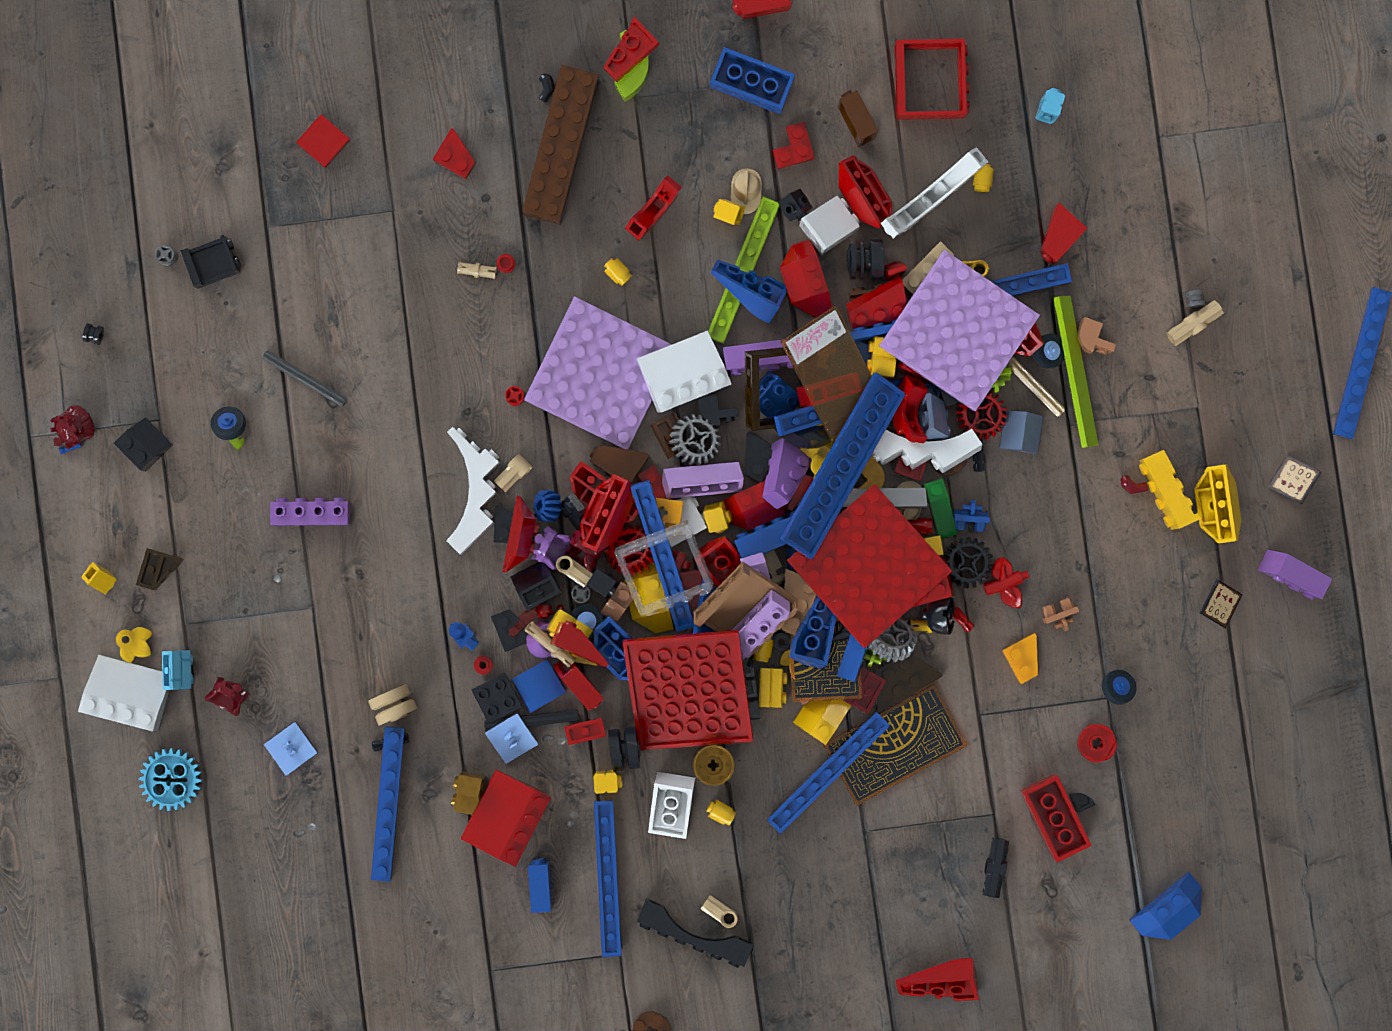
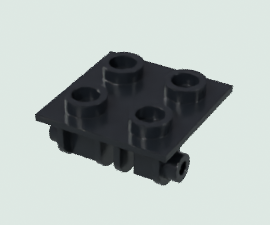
(496, 698)

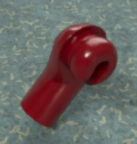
(1131, 487)

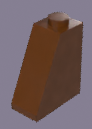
(619, 461)

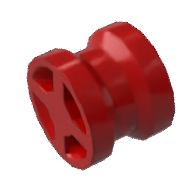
(512, 393)

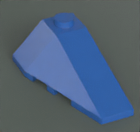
(814, 636)

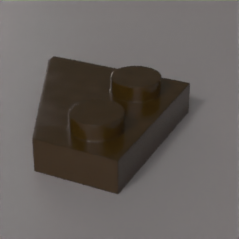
(156, 568)

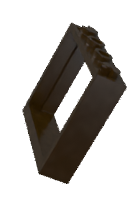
(752, 388)

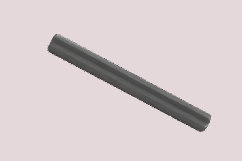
(304, 378)

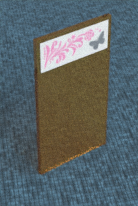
(828, 368)

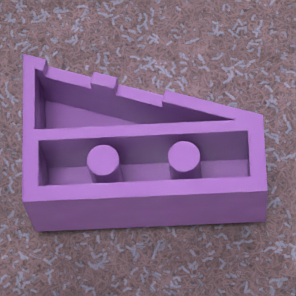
(785, 473)
(1295, 574)

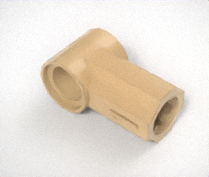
(516, 470)
(575, 572)
(718, 910)

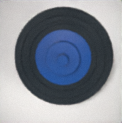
(228, 423)
(1119, 687)

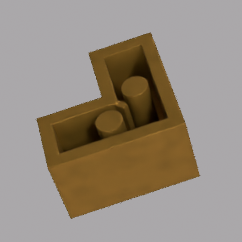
(468, 791)

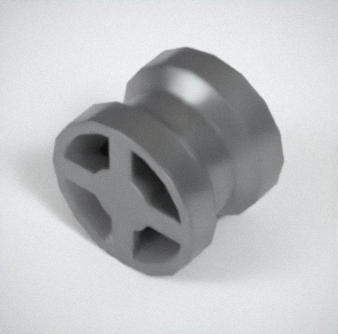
(163, 252)
(1194, 298)
(578, 593)

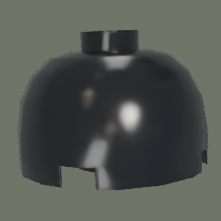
(940, 616)

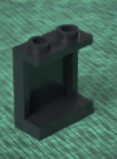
(211, 262)

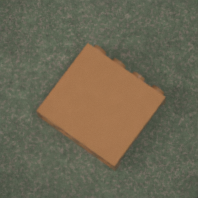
(736, 598)

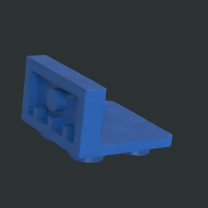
(776, 396)

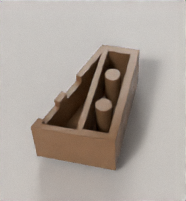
(805, 597)

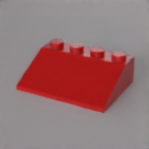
(505, 817)

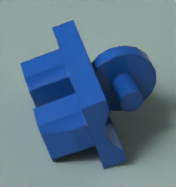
(971, 513)
(463, 635)

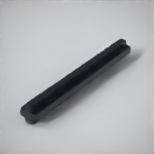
(541, 719)

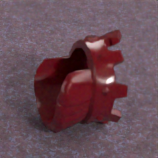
(72, 426)
(582, 554)
(227, 695)

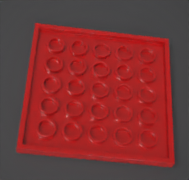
(871, 566)
(688, 690)

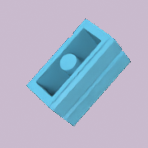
(1050, 106)
(177, 670)

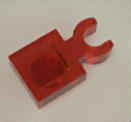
(525, 619)

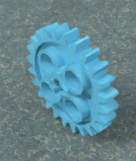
(170, 797)

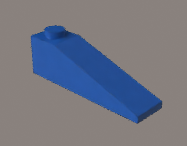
(756, 293)

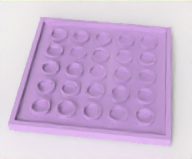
(959, 330)
(595, 374)

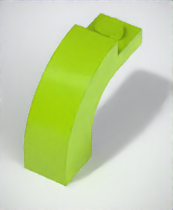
(634, 80)

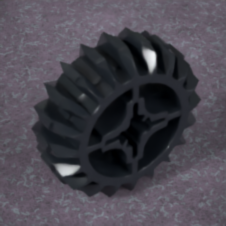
(981, 553)

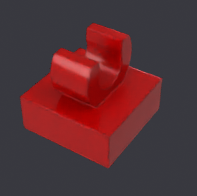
(679, 558)

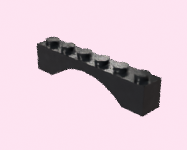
(731, 948)

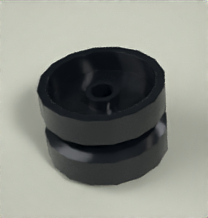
(626, 748)

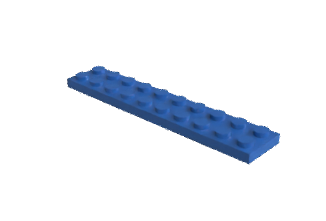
(842, 466)

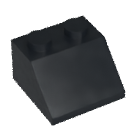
(143, 444)

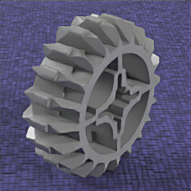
(688, 423)
(887, 643)

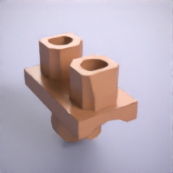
(1067, 609)

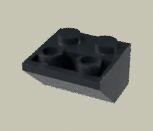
(535, 585)

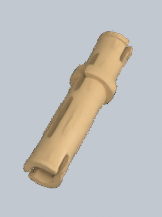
(545, 640)

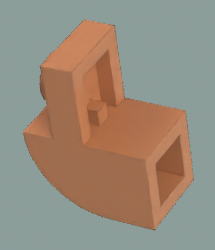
(1088, 337)
(618, 602)

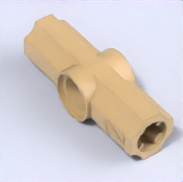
(1195, 323)

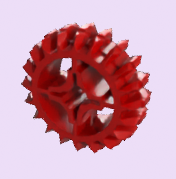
(988, 420)
(642, 559)

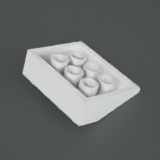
(683, 371)
(125, 693)

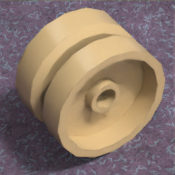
(393, 705)

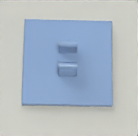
(511, 738)
(290, 748)

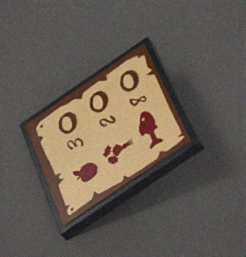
(1294, 479)
(1221, 603)

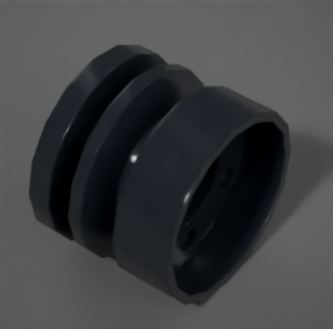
(866, 259)

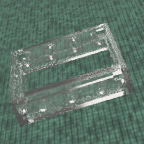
(651, 540)

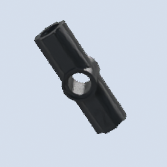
(995, 867)

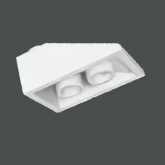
(671, 805)

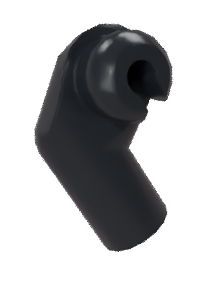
(548, 85)

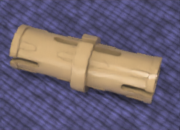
(477, 270)

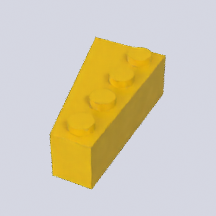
(1168, 491)

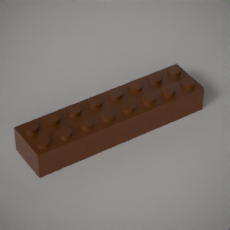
(560, 144)

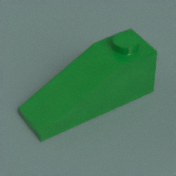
(940, 508)

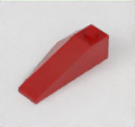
(720, 558)
(949, 979)

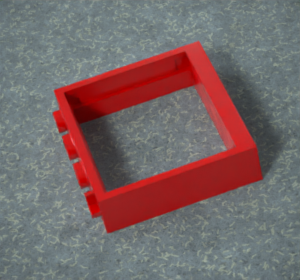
(963, 70)

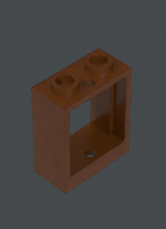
(857, 118)

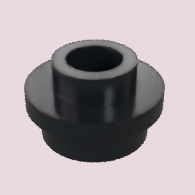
(786, 637)

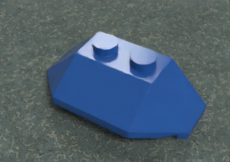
(609, 643)
(1170, 910)

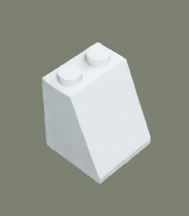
(829, 224)

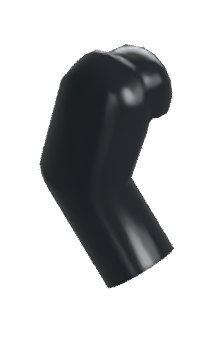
(841, 635)

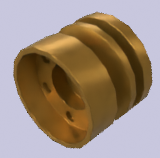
(721, 773)

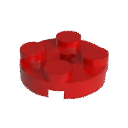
(1107, 739)

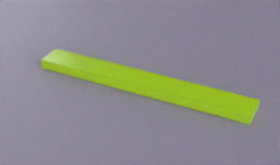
(746, 261)
(1076, 371)

